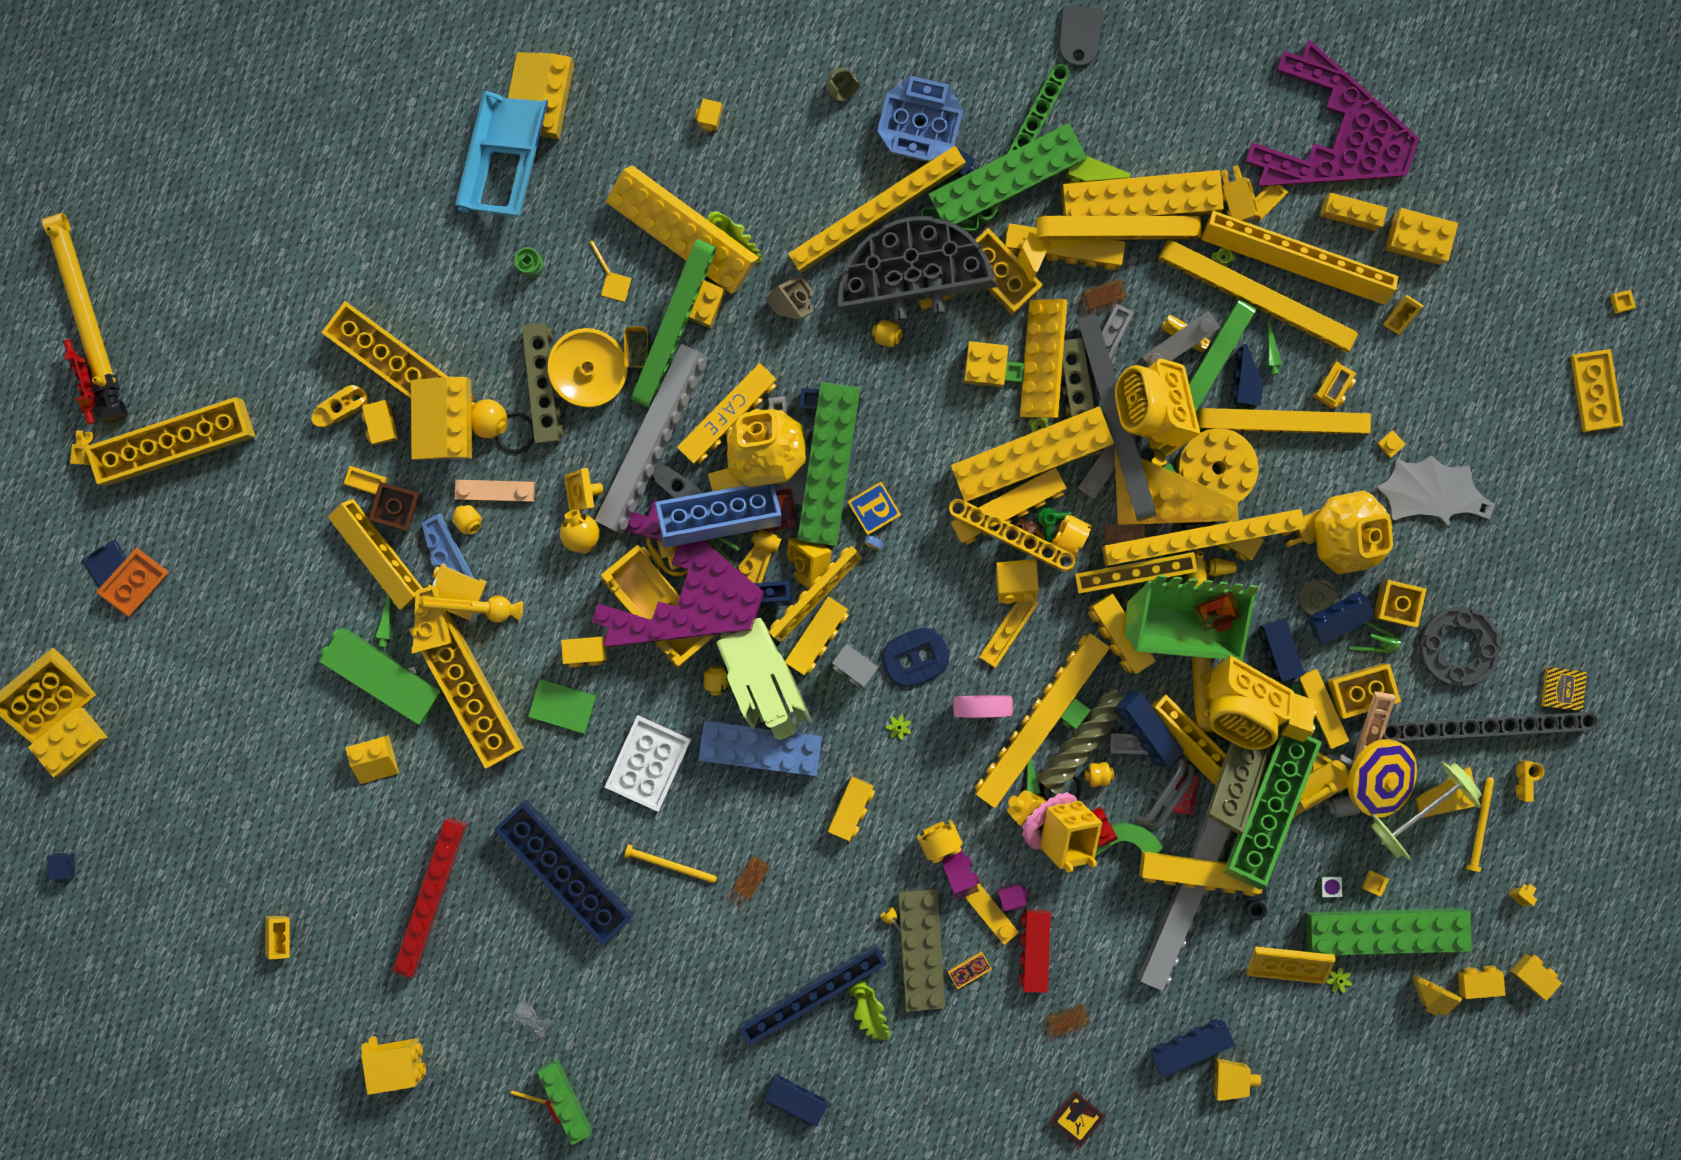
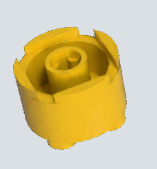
(1071, 534)
(940, 841)

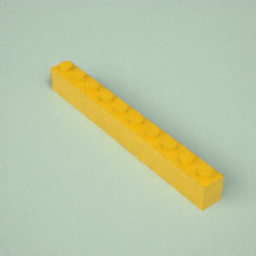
(877, 209)
(1300, 258)
(1203, 537)
(1041, 720)

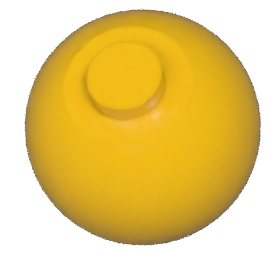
(488, 418)
(579, 532)

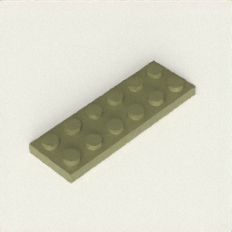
(1237, 787)
(921, 950)

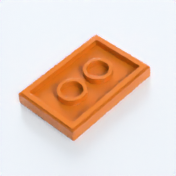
(132, 582)

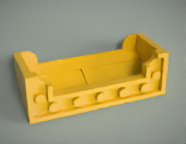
(639, 589)

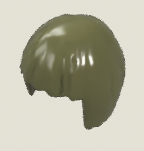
(841, 84)

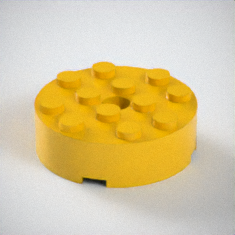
(1227, 450)

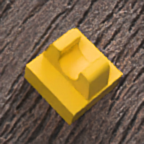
(1524, 895)

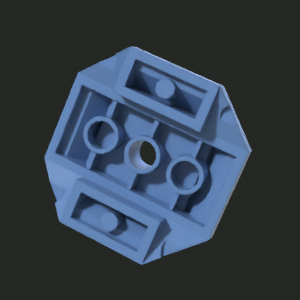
(917, 100)

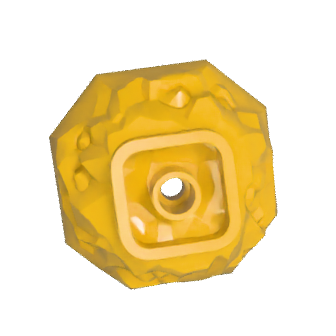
(765, 447)
(1353, 532)

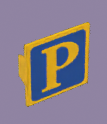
(874, 508)

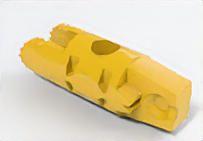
(1173, 325)

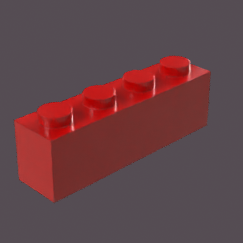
(1036, 950)

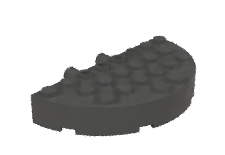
(912, 263)

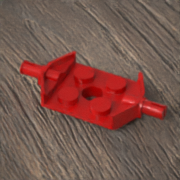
(85, 387)

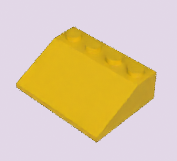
(547, 78)
(441, 418)
(43, 695)

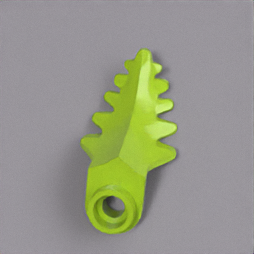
(734, 231)
(869, 1011)

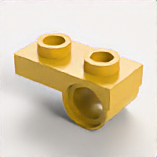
(1525, 789)

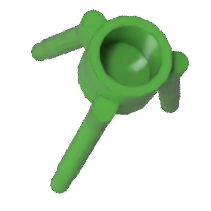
(719, 550)
(1387, 641)

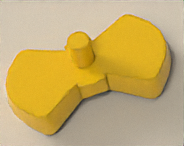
(1158, 457)

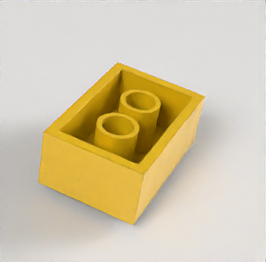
(1421, 236)
(1355, 690)
(68, 742)

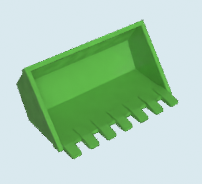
(1165, 621)

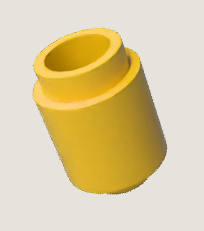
(766, 541)

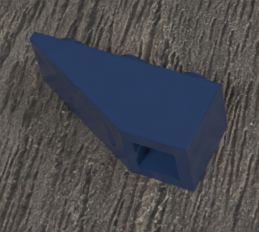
(1248, 382)

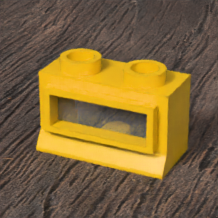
(1335, 385)

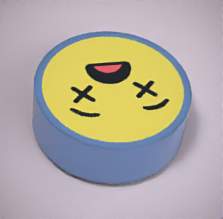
(873, 542)

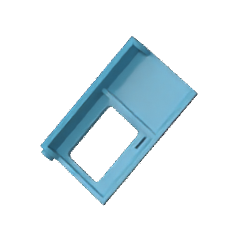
(501, 127)

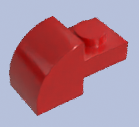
(1107, 833)

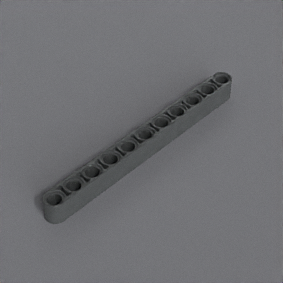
(1123, 440)
(1496, 726)

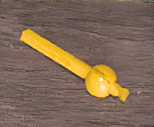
(496, 608)

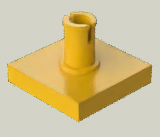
(580, 490)

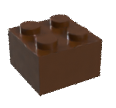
(394, 506)

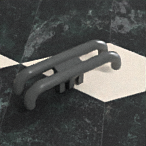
(1168, 796)

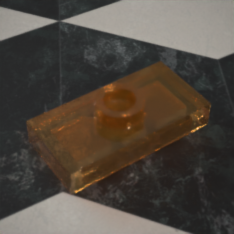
(1105, 294)
(1123, 533)
(751, 877)
(1067, 1019)

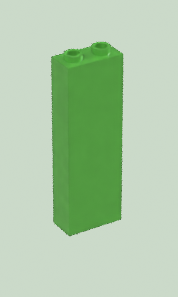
(380, 675)

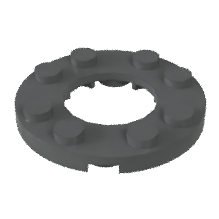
(1488, 646)

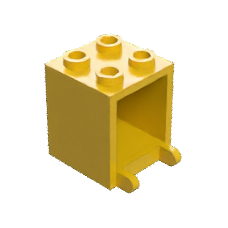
(1070, 835)
(392, 1065)

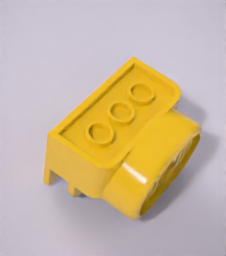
(1157, 404)
(1246, 704)

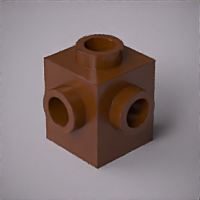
(1030, 527)

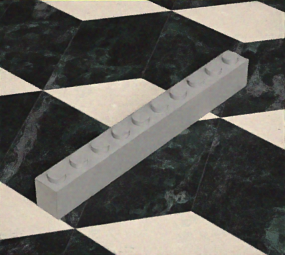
(651, 438)
(1181, 910)

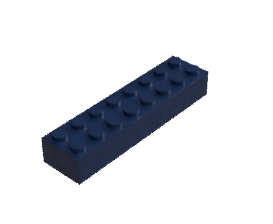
(564, 872)

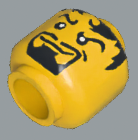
(716, 680)

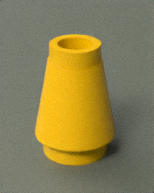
(1219, 567)

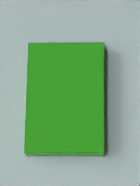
(562, 706)

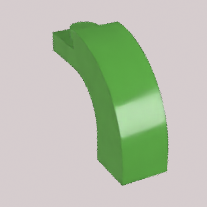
(1136, 834)

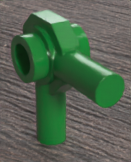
(1047, 518)

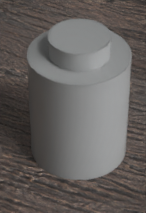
(1342, 807)

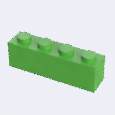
(564, 1101)

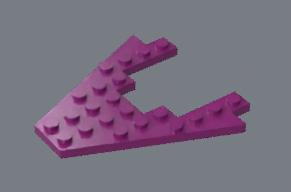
(1368, 141)
(711, 602)

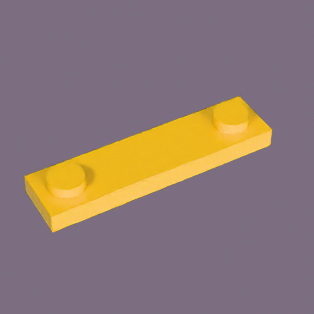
(992, 915)

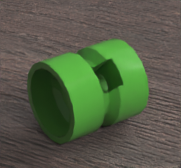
(529, 262)

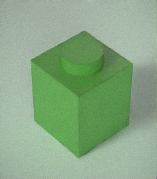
(1074, 714)

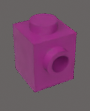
(1013, 897)

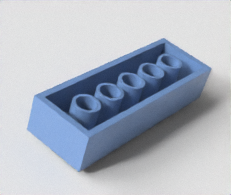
(717, 514)
(759, 748)

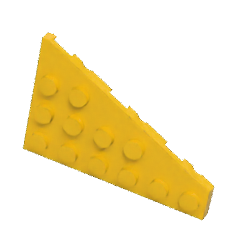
(1174, 498)

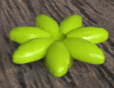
(899, 723)
(1337, 977)

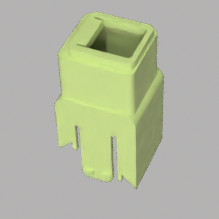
(756, 677)

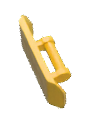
(1323, 784)

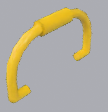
(660, 563)

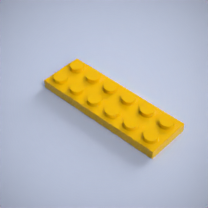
(1043, 358)
(820, 589)

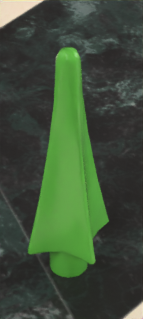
(1273, 357)
(384, 629)
(1032, 784)

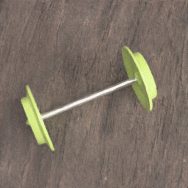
(1462, 782)

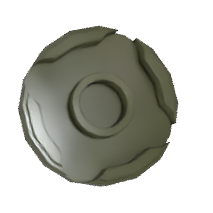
(1317, 596)

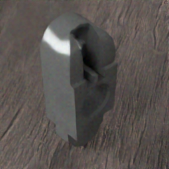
(667, 477)

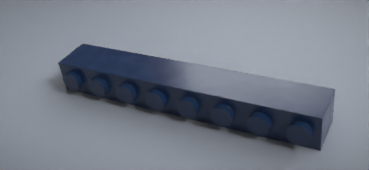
(812, 994)

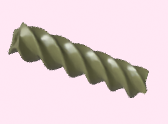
(1084, 739)

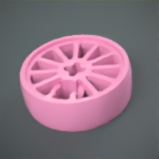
(983, 706)

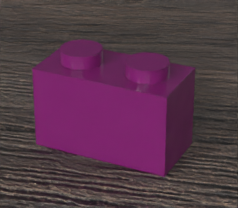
(959, 875)

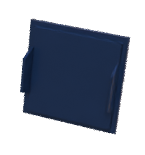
(104, 561)

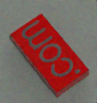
(1187, 801)

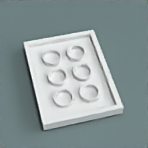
(647, 763)

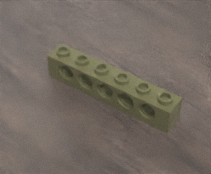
(531, 335)
(1076, 349)

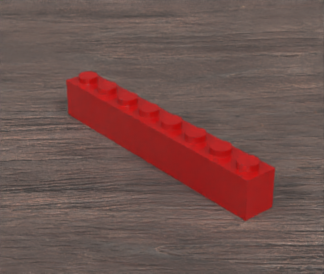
(430, 897)

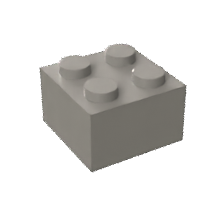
(854, 665)

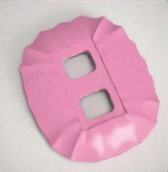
(1030, 827)

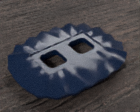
(910, 644)

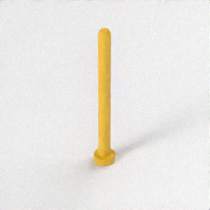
(1481, 826)
(669, 864)

